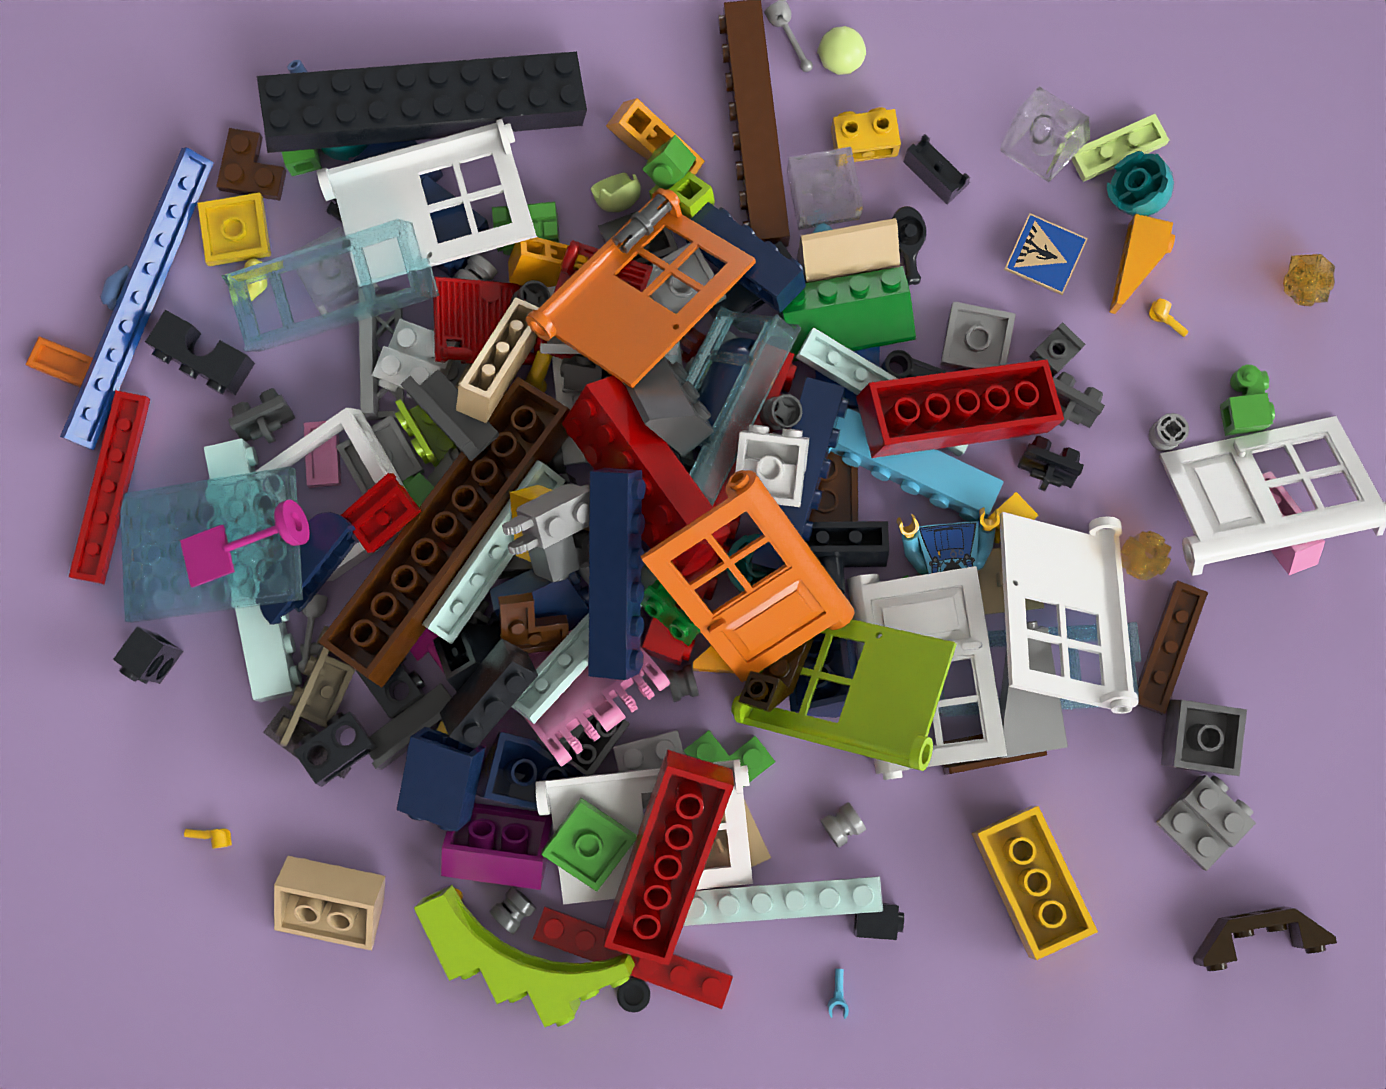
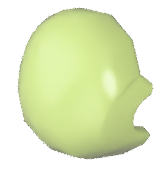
(842, 50)
(616, 192)

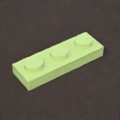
(1109, 150)

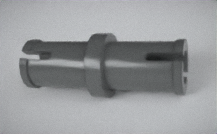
(642, 223)

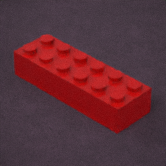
(959, 408)
(614, 436)
(668, 857)

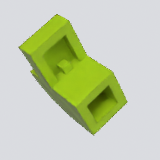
(692, 194)

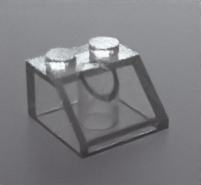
(1045, 134)

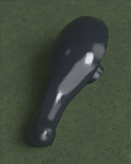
(911, 238)

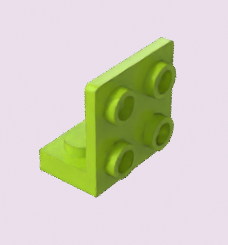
(430, 440)

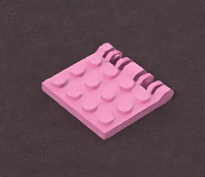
(590, 697)

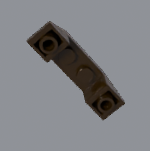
(776, 681)
(1219, 946)

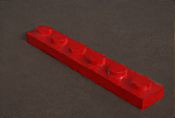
(108, 487)
(588, 942)

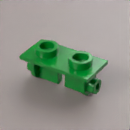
(661, 605)

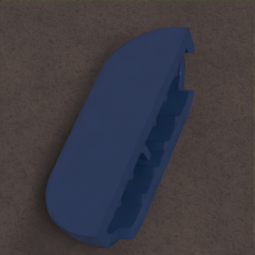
(721, 378)
(325, 550)

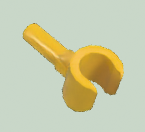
(1159, 313)
(219, 837)

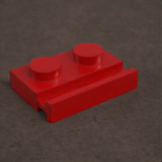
(381, 512)

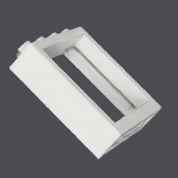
(369, 450)

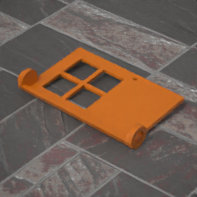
(620, 324)
(774, 612)

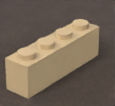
(497, 363)

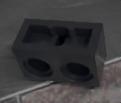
(147, 656)
(385, 695)
(338, 756)

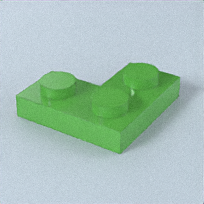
(750, 754)

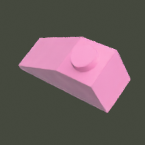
(1298, 556)

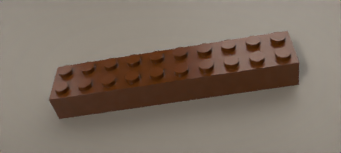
(418, 567)

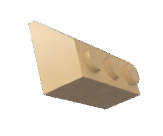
(849, 250)
(328, 902)

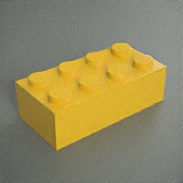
(1034, 882)

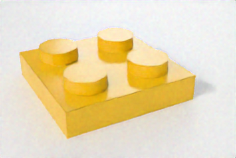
(234, 229)

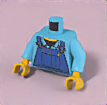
(948, 545)

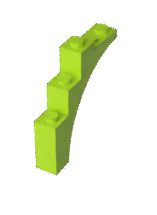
(468, 948)

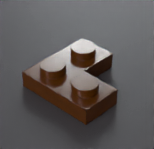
(240, 169)
(524, 630)

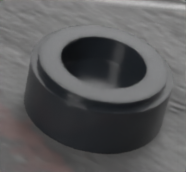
(633, 995)

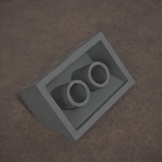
(671, 406)

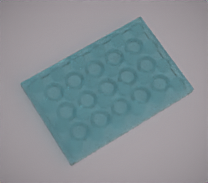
(160, 517)

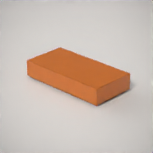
(59, 361)

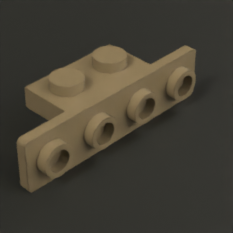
(320, 693)

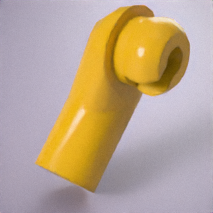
(539, 370)

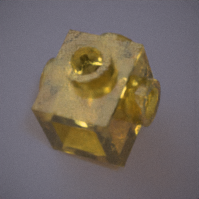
(1309, 279)
(1137, 562)

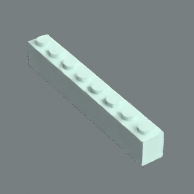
(265, 646)

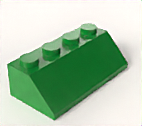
(855, 310)

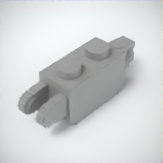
(549, 518)

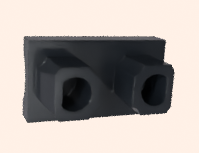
(1051, 467)

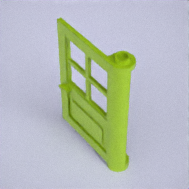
(887, 699)

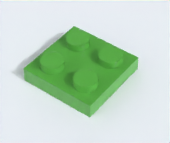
(589, 844)

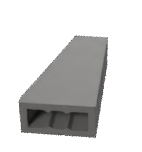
(1032, 719)

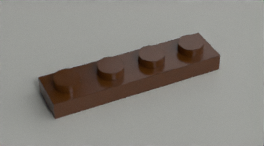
(1170, 646)

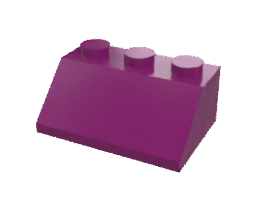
(498, 847)

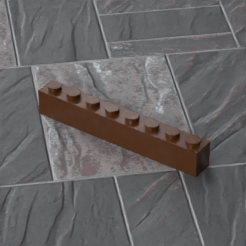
(755, 120)

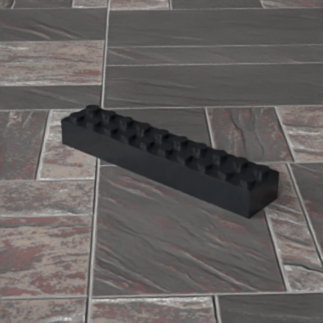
(420, 100)

